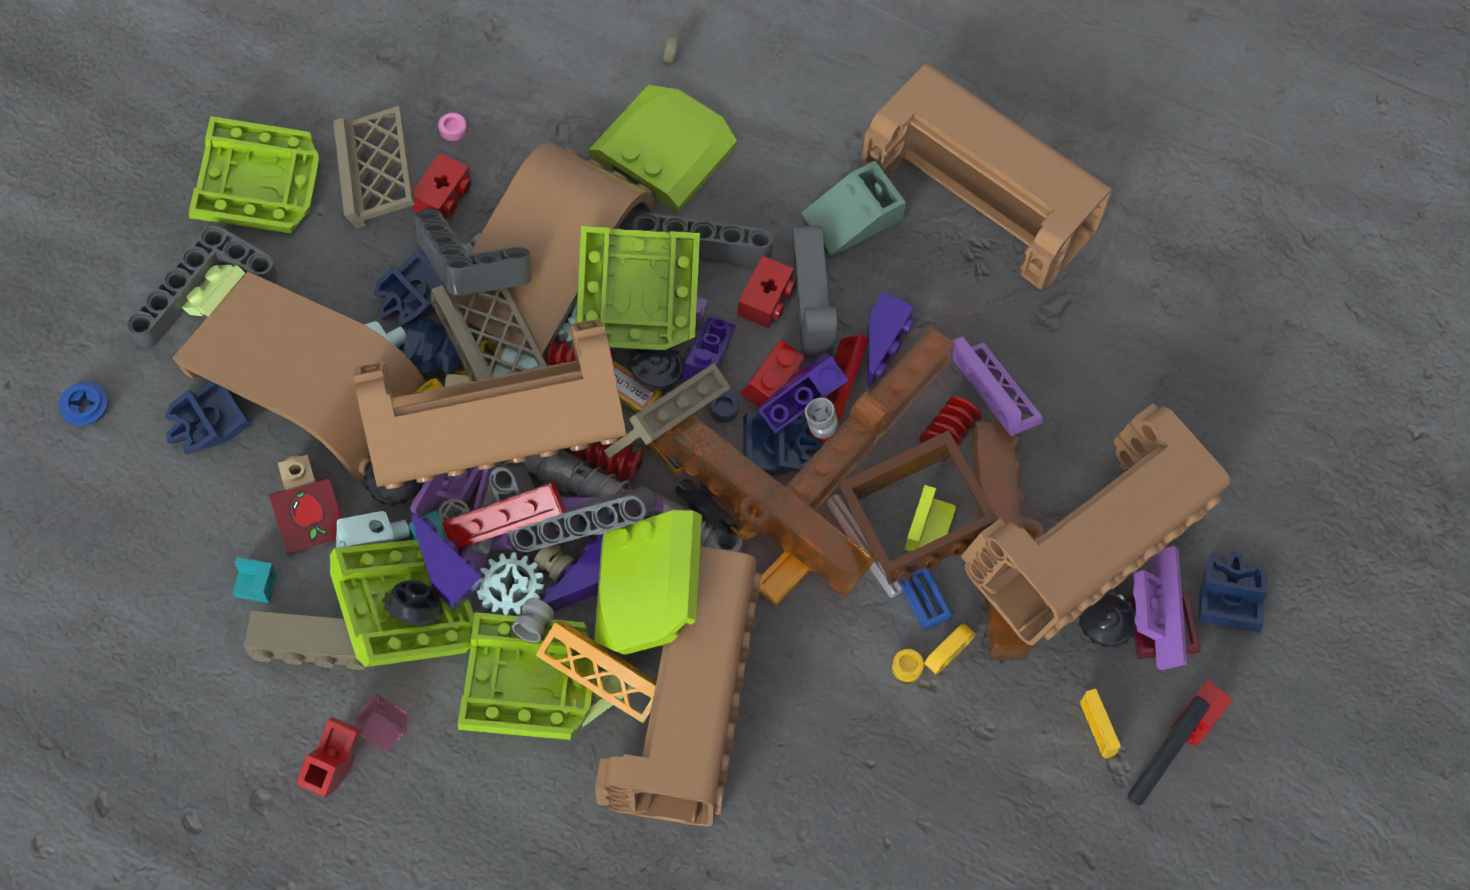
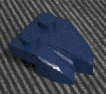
(408, 290)
(430, 347)
(205, 418)
(781, 450)
(1233, 594)

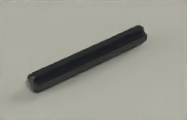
(1168, 750)

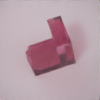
(381, 722)

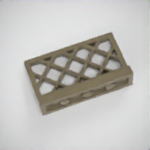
(353, 174)
(463, 339)
(673, 408)

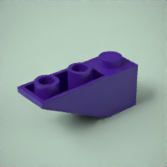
(885, 327)
(709, 347)
(811, 382)
(447, 571)
(579, 579)

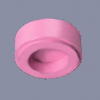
(452, 127)

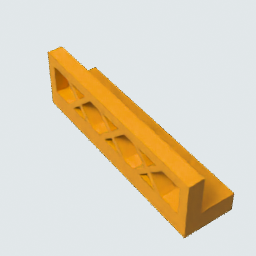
(600, 657)

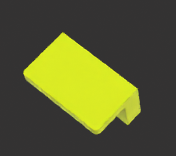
(930, 520)

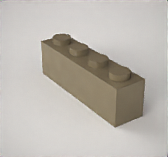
(300, 640)

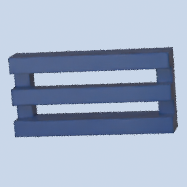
(916, 606)

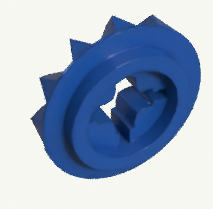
(75, 396)

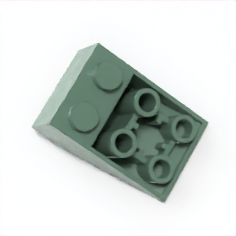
(856, 208)

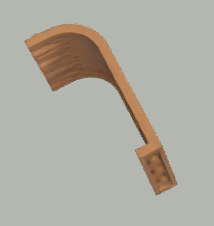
(544, 213)
(295, 362)

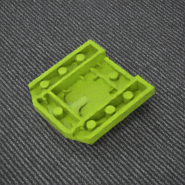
(666, 144)
(255, 176)
(639, 285)
(361, 580)
(648, 581)
(516, 690)

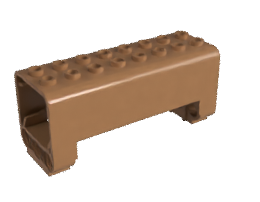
(991, 167)
(491, 416)
(1052, 580)
(692, 704)

